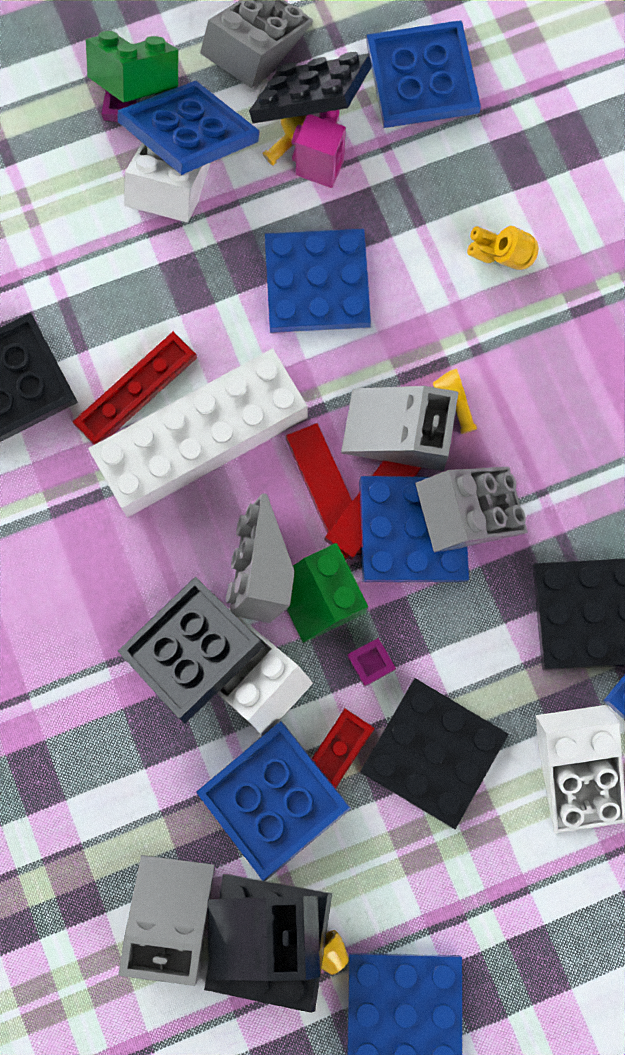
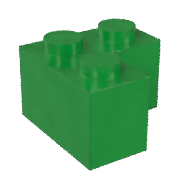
(131, 69)

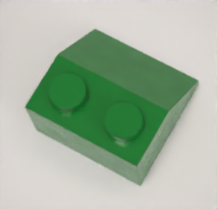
(324, 594)

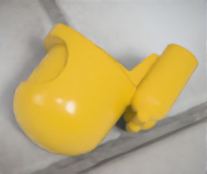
(510, 248)

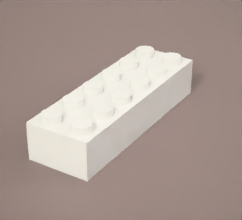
(199, 432)

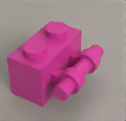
(319, 148)

